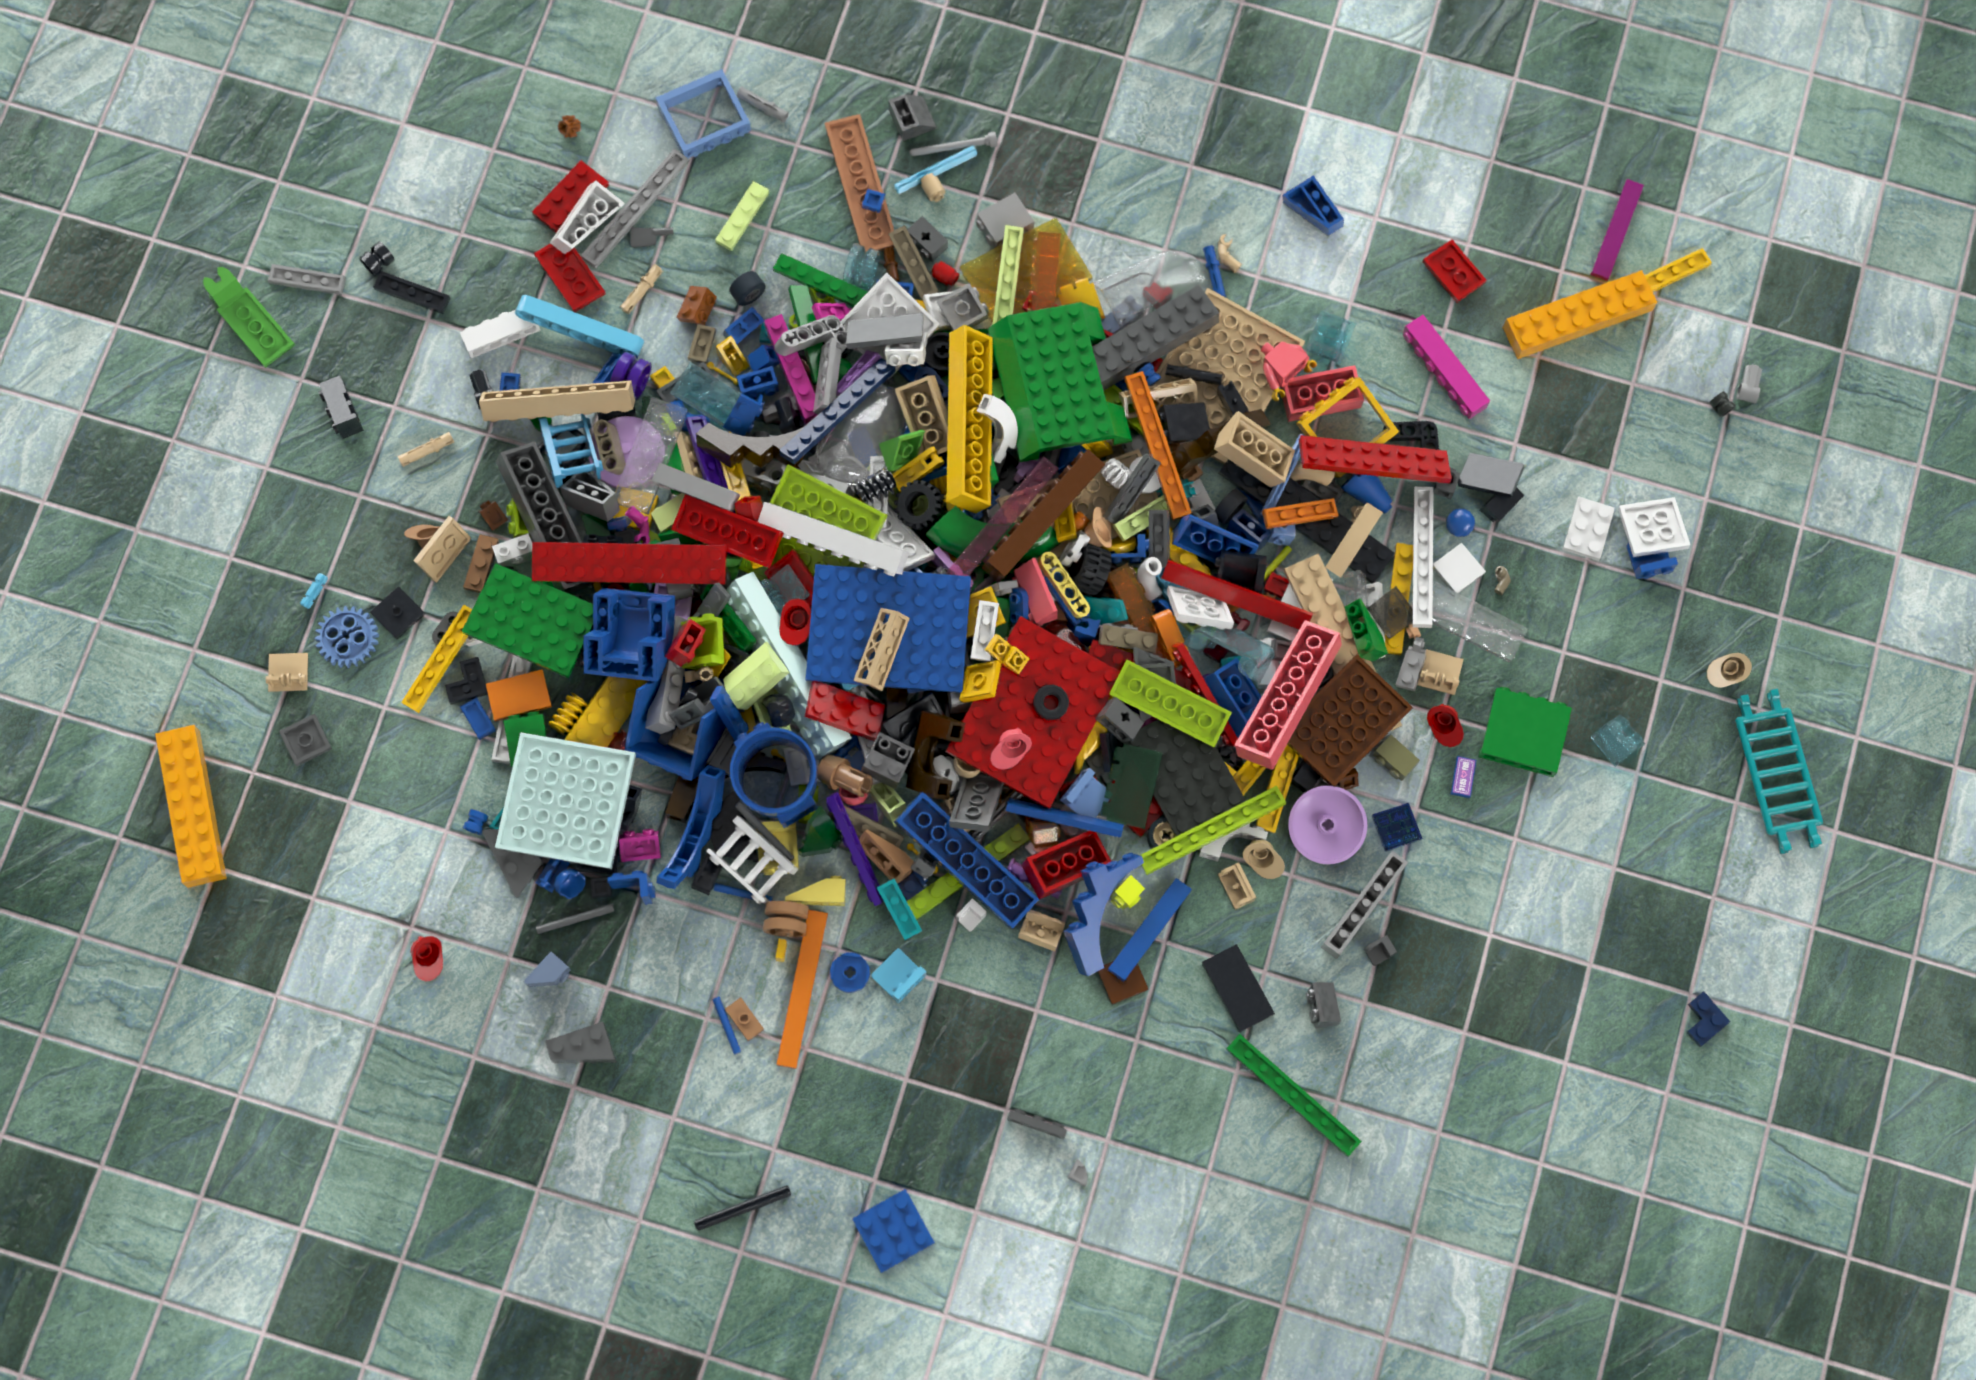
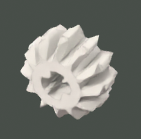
(1115, 473)

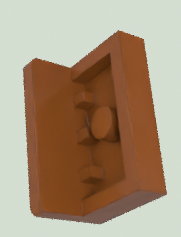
(697, 305)

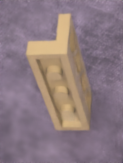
(1162, 391)
(885, 649)

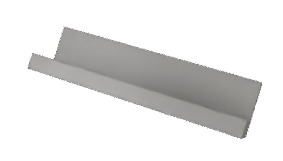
(827, 375)

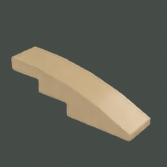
(1353, 539)

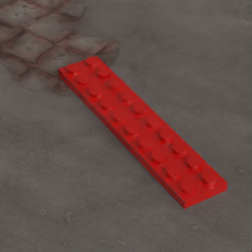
(629, 563)

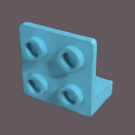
(898, 975)

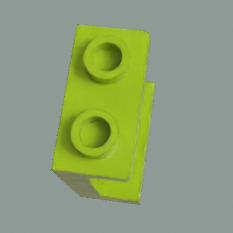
(711, 650)

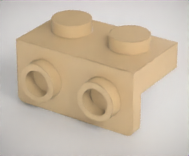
(1041, 930)

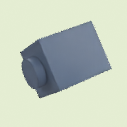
(548, 972)

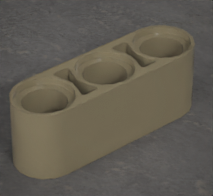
(603, 441)

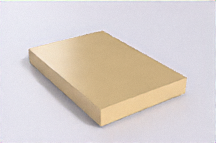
(442, 549)

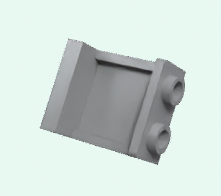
(1005, 212)

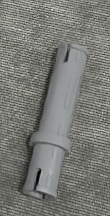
(768, 107)

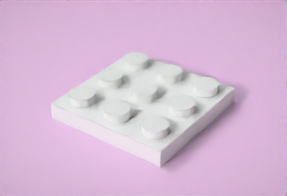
(1654, 527)
(1199, 608)

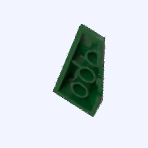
(820, 835)

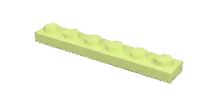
(1008, 272)

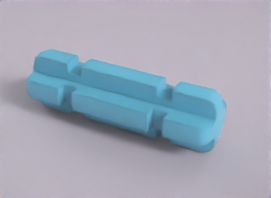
(314, 590)

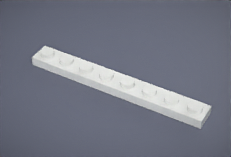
(1423, 557)

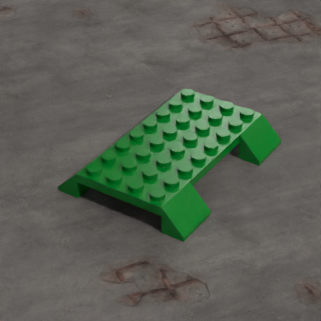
(1054, 379)

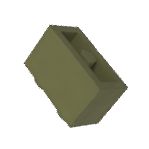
(1395, 758)

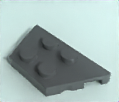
(1155, 664)
(516, 866)

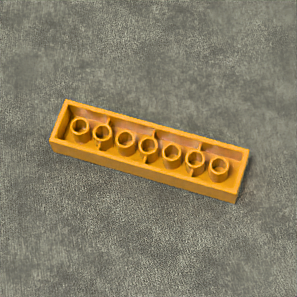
(1579, 314)
(190, 806)

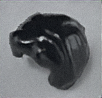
(779, 709)

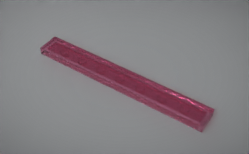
(1003, 518)

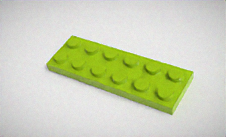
(1170, 703)

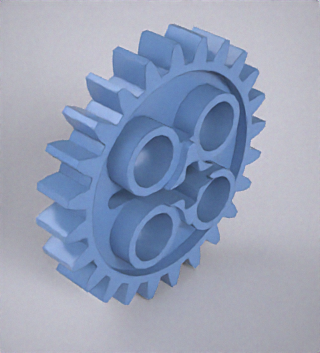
(338, 623)

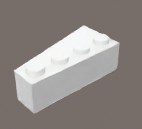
(588, 213)

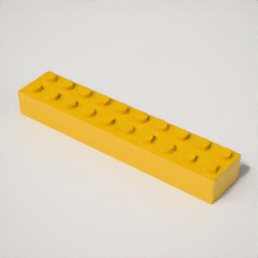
(968, 430)

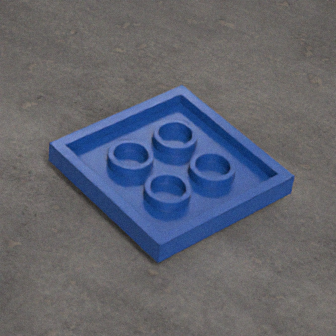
(893, 1231)

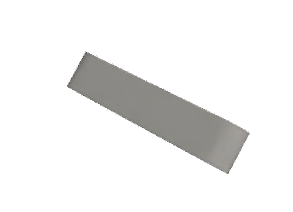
(695, 487)

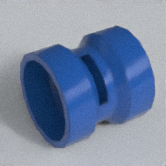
(1150, 375)
(475, 822)

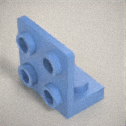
(1085, 795)

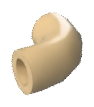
(1319, 476)

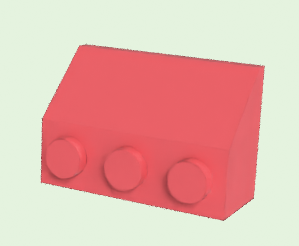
(1041, 604)

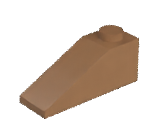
(886, 856)

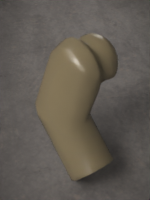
(1503, 579)

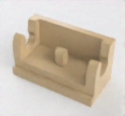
(1237, 886)

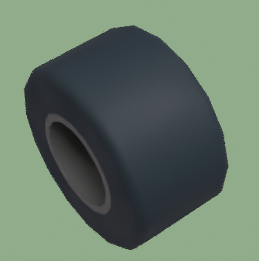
(747, 288)

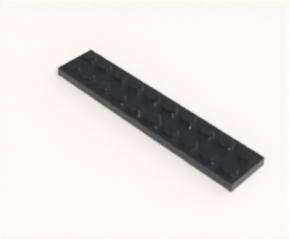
(1327, 533)

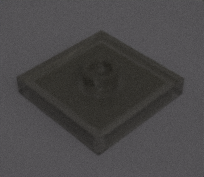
(1392, 612)

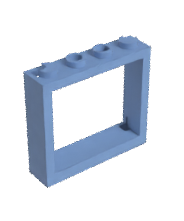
(690, 91)

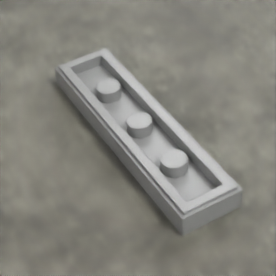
(306, 279)

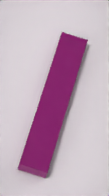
(1617, 229)

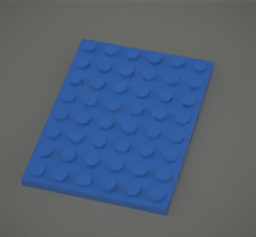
(846, 610)

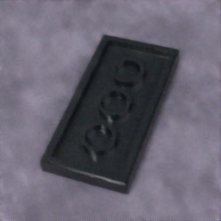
(1238, 988)

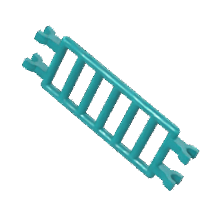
(1780, 831)

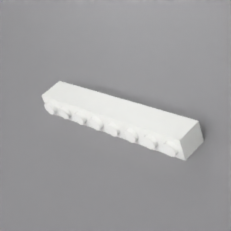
(833, 538)

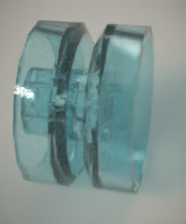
(861, 266)

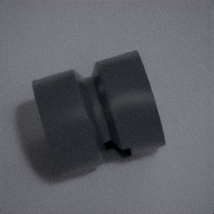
(376, 258)

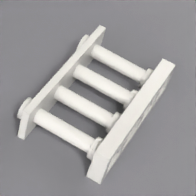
(770, 854)

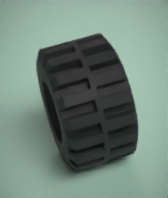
(906, 500)
(1091, 569)

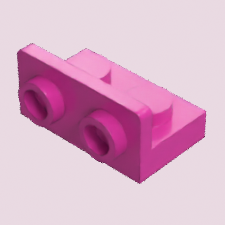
(639, 845)

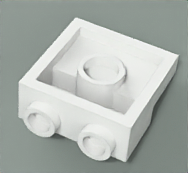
(907, 353)

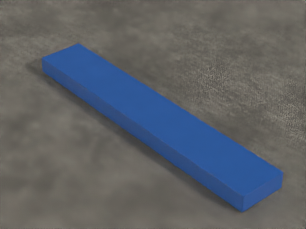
(1065, 817)
(1149, 929)

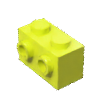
(1127, 893)

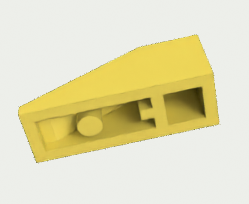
(823, 893)

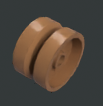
(785, 919)

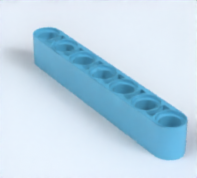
(578, 326)

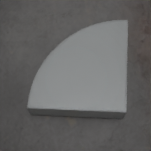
(1078, 1173)

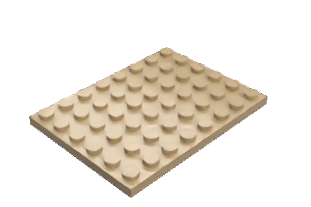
(1229, 350)

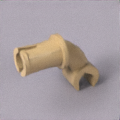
(1225, 256)
(702, 674)

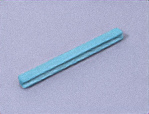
(936, 169)

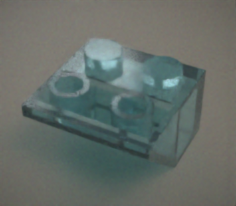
(1618, 740)

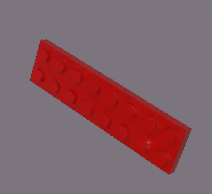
(1374, 459)

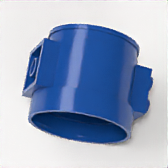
(750, 744)

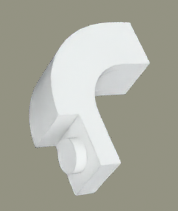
(1004, 424)
(1213, 850)

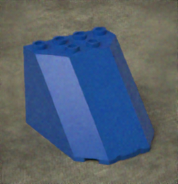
(645, 744)

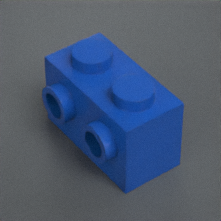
(758, 382)

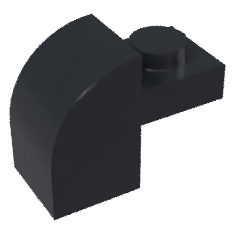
(631, 806)

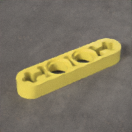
(1060, 587)

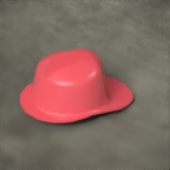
(1011, 749)

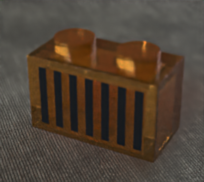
(1042, 832)

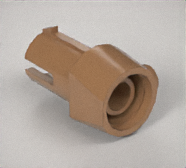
(837, 773)

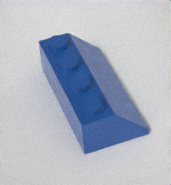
(1207, 539)
(1234, 693)

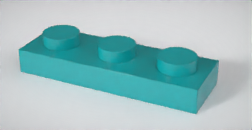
(899, 909)

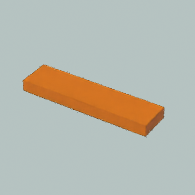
(1300, 513)

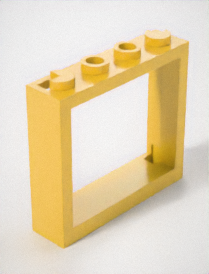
(1338, 394)

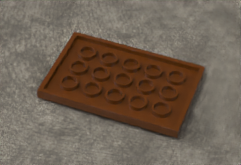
(1347, 720)

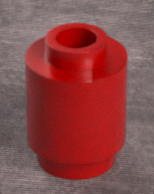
(945, 273)

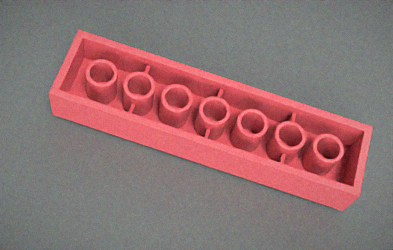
(1288, 695)

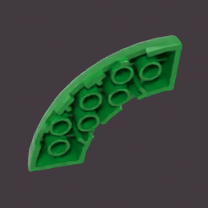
(958, 530)

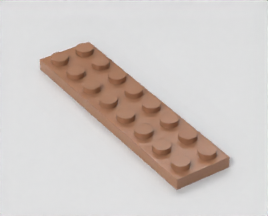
(857, 175)

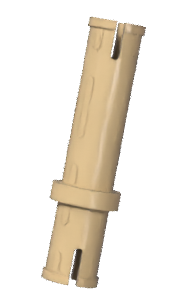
(644, 285)
(426, 449)

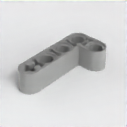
(812, 334)

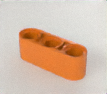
(1168, 632)

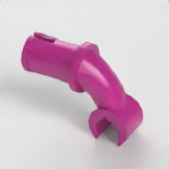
(641, 522)

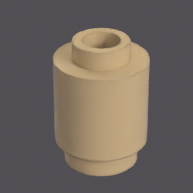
(932, 187)

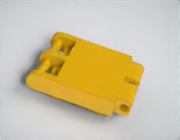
(1083, 293)

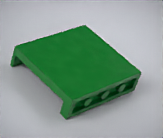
(1525, 732)

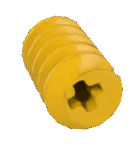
(567, 714)

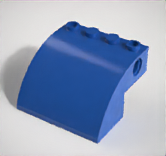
(629, 634)

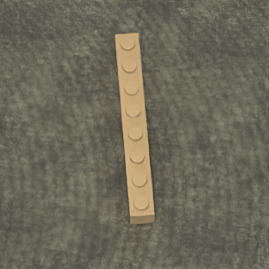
(557, 401)

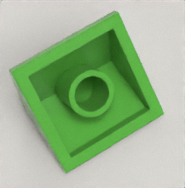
(901, 449)

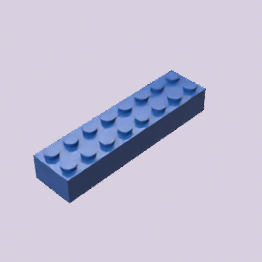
(966, 860)

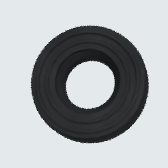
(1059, 693)

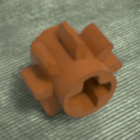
(569, 126)

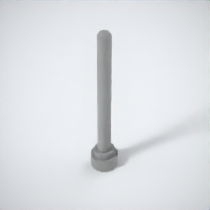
(988, 140)

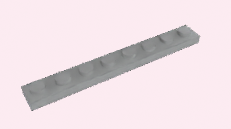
(635, 208)

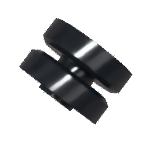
(938, 353)

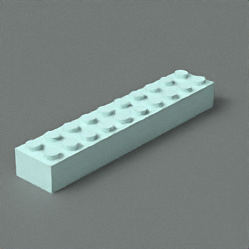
(763, 621)

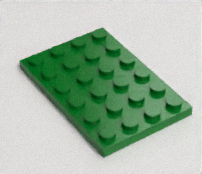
(530, 620)

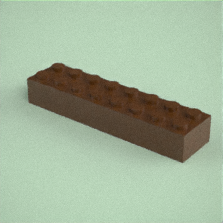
(1046, 511)

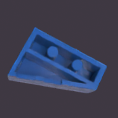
(1314, 205)

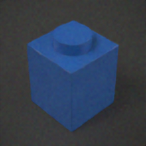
(763, 358)

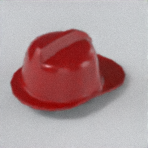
(795, 622)
(1445, 725)
(427, 957)

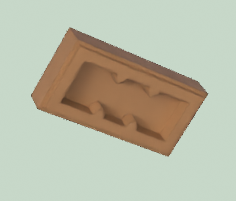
(744, 1019)

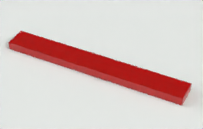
(1235, 595)

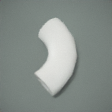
(1147, 577)

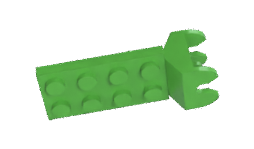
(248, 318)

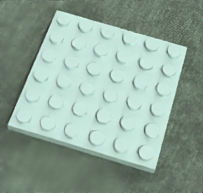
(565, 800)

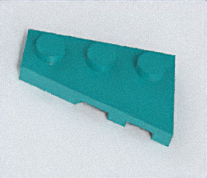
(1105, 609)

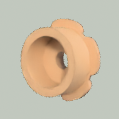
(1413, 632)

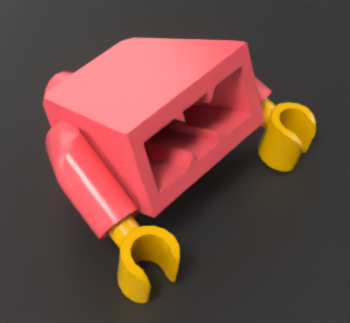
(1283, 364)

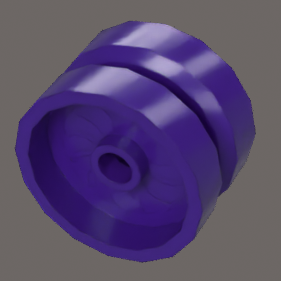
(632, 370)

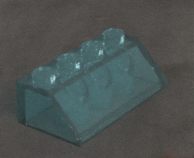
(705, 394)

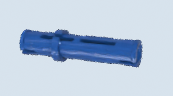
(1212, 266)

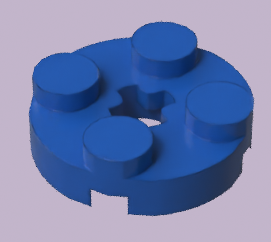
(858, 965)

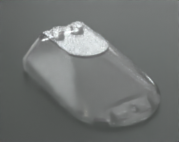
(1151, 284)
(852, 447)

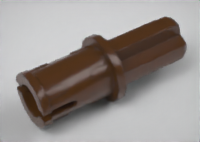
(890, 263)

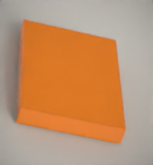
(518, 695)

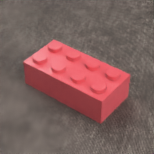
(1307, 390)

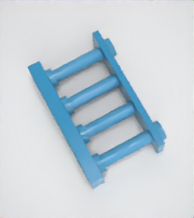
(556, 459)

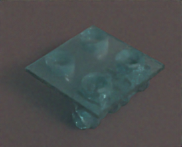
(783, 588)

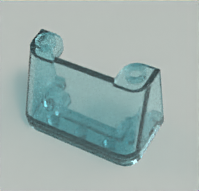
(1255, 653)

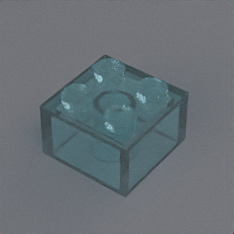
(1330, 336)

